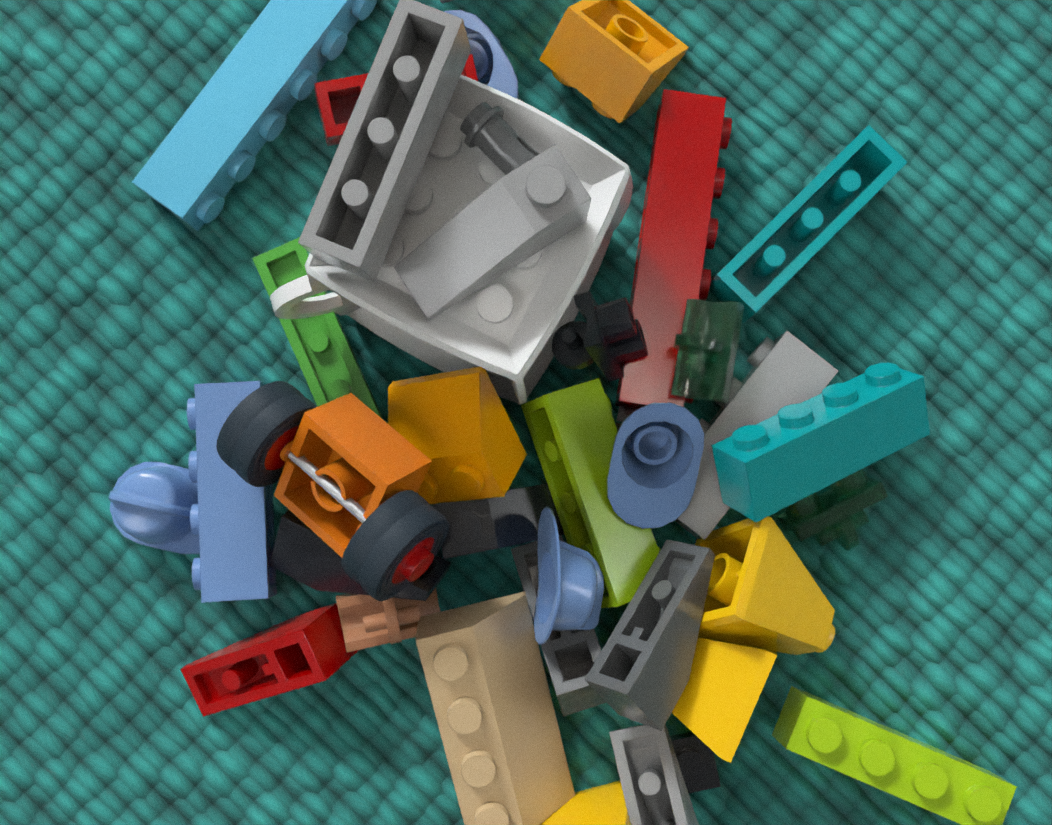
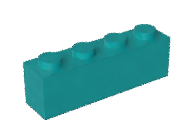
(807, 222)
(821, 440)

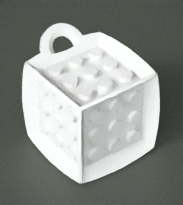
(513, 318)

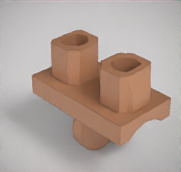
(376, 622)

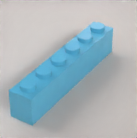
(246, 104)

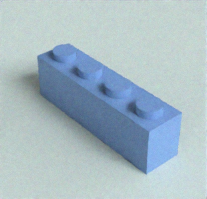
(230, 514)

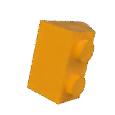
(612, 55)
(460, 428)

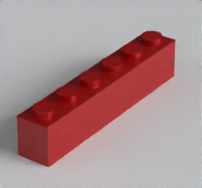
(674, 237)

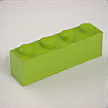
(575, 448)
(892, 761)

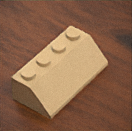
(495, 712)

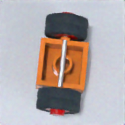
(342, 478)

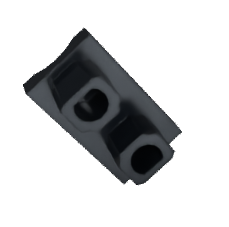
(606, 338)

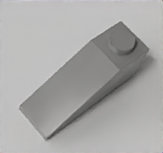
(496, 232)
(651, 777)

